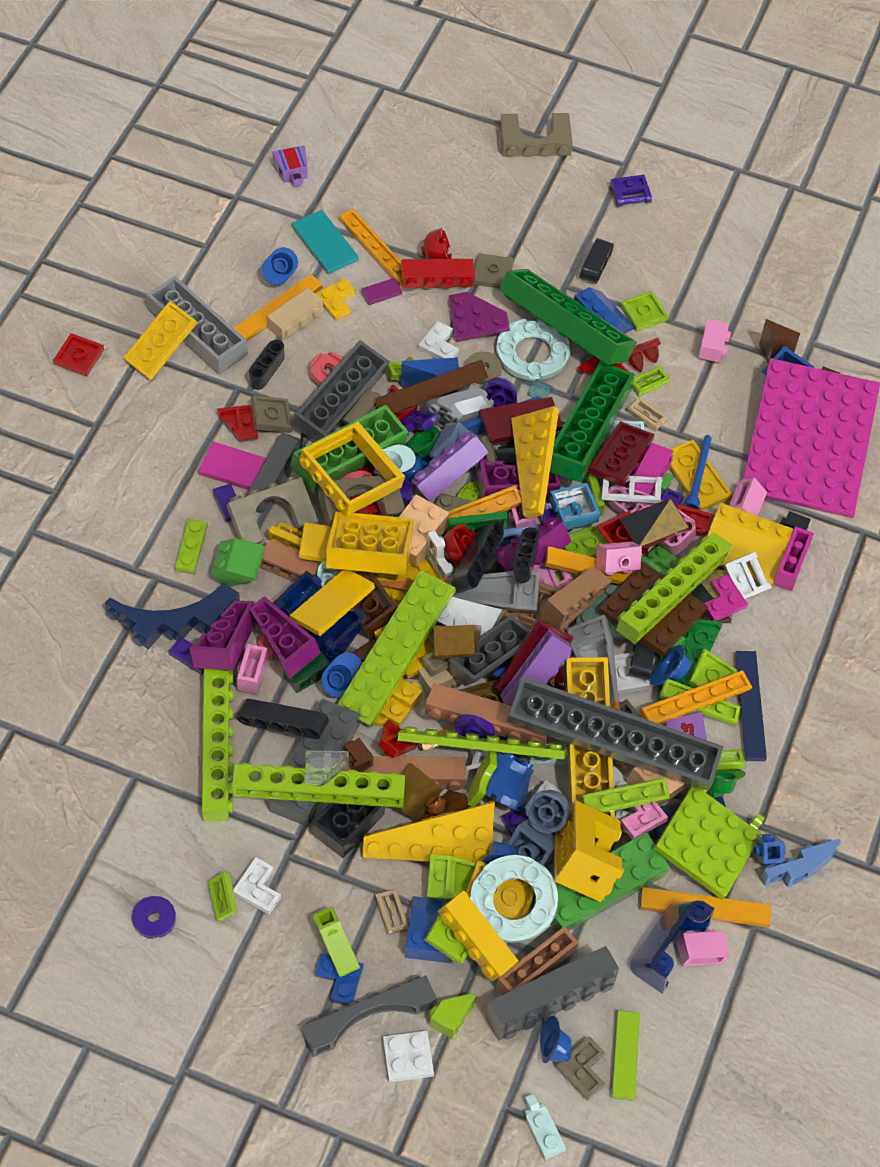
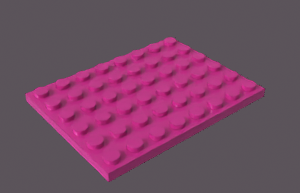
(812, 437)

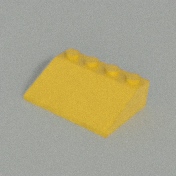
(752, 534)
(370, 543)

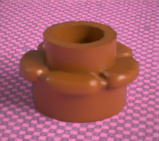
(435, 804)

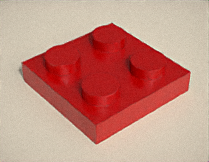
(78, 354)

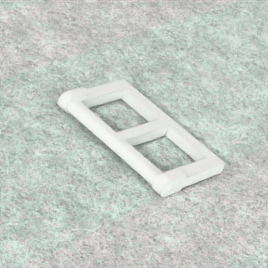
(631, 497)

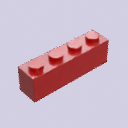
(437, 273)

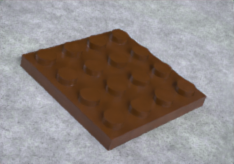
(667, 630)

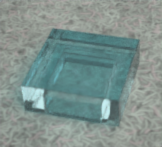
(540, 389)

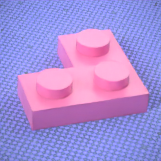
(643, 820)

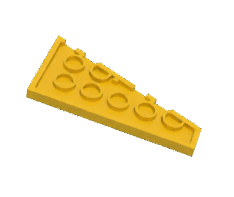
(534, 448)
(457, 834)

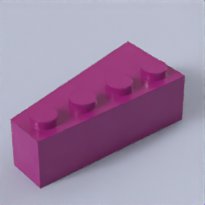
(497, 477)
(551, 533)
(285, 637)
(226, 639)

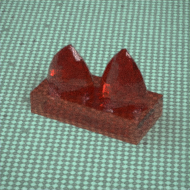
(649, 349)

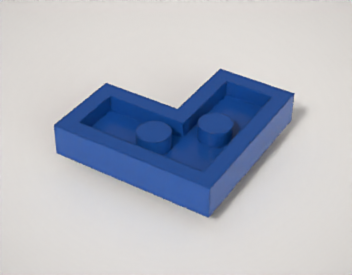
(345, 986)

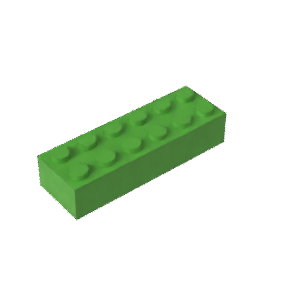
(348, 458)
(641, 868)

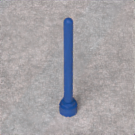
(692, 500)

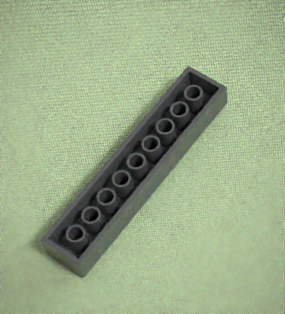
(615, 734)

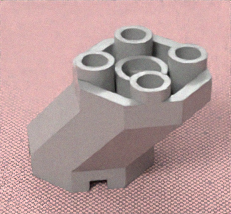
(459, 406)

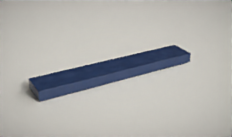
(751, 708)

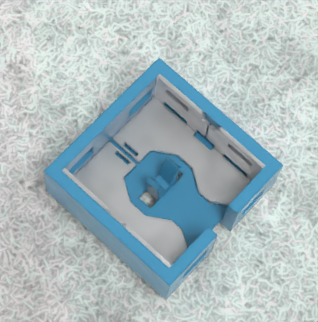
(575, 500)

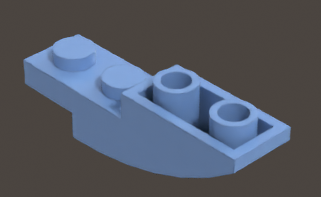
(808, 862)

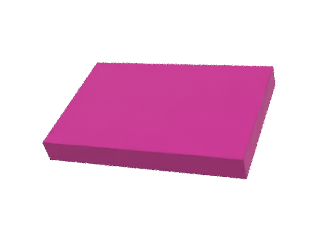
(231, 465)

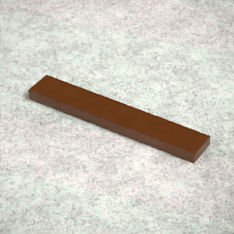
(433, 387)

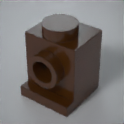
(359, 755)

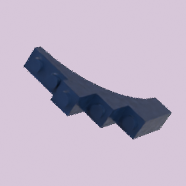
(174, 623)

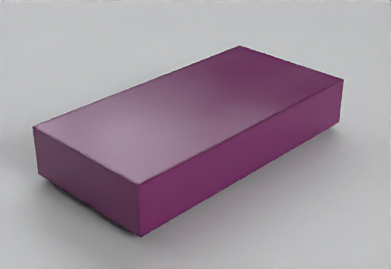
(381, 291)

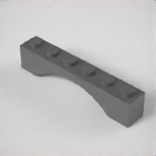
(410, 998)

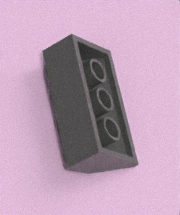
(492, 650)

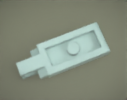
(543, 1128)

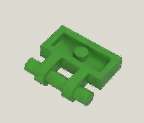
(660, 560)

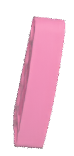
(670, 545)

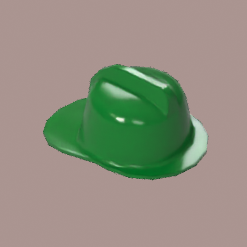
(423, 441)
(725, 781)

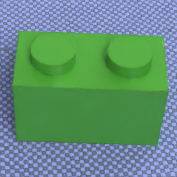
(237, 561)

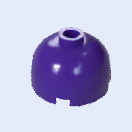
(500, 391)

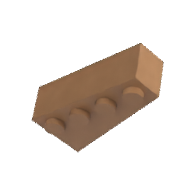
(574, 598)

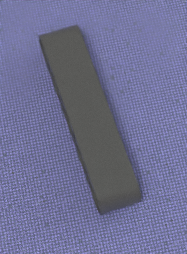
(276, 465)

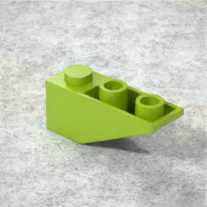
(336, 941)

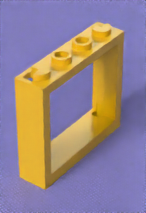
(370, 449)

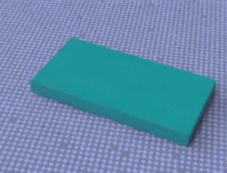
(325, 241)

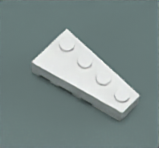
(471, 613)

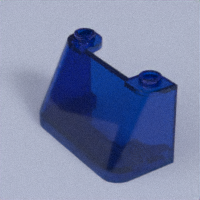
(340, 634)
(651, 960)

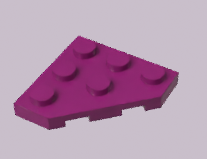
(476, 317)

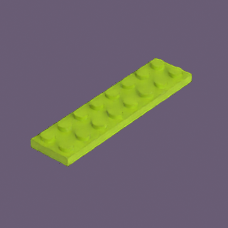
(397, 647)

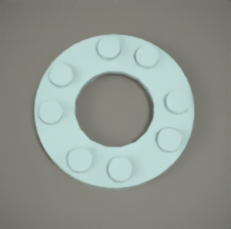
(531, 371)
(516, 868)

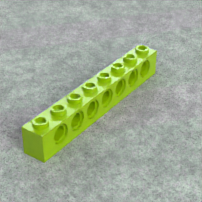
(673, 587)
(327, 793)
(213, 808)

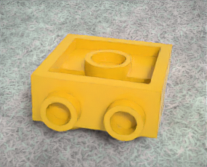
(402, 702)

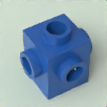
(769, 849)

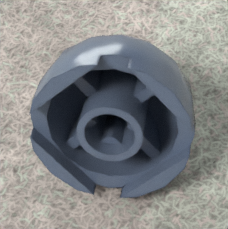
(548, 811)

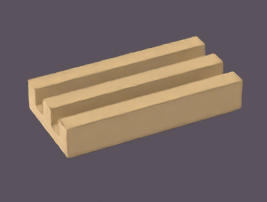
(645, 415)
(397, 928)

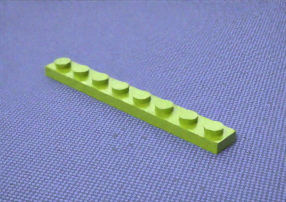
(491, 743)

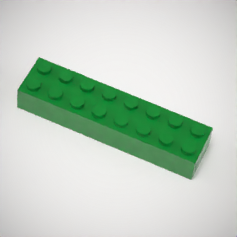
(567, 316)
(590, 421)

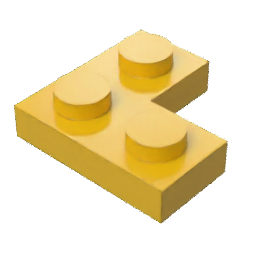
(334, 296)

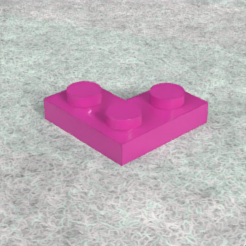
(728, 600)

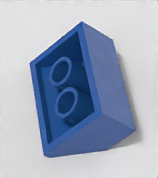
(604, 308)

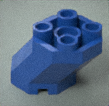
(510, 781)

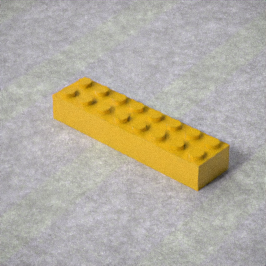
(587, 769)

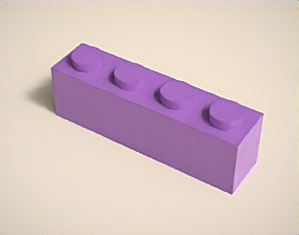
(449, 465)
(540, 664)

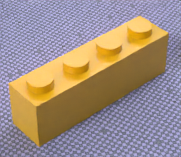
(477, 936)

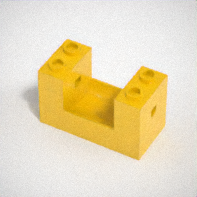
(584, 853)

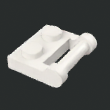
(742, 577)

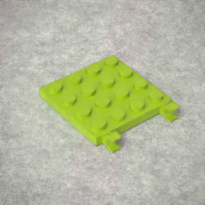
(708, 841)

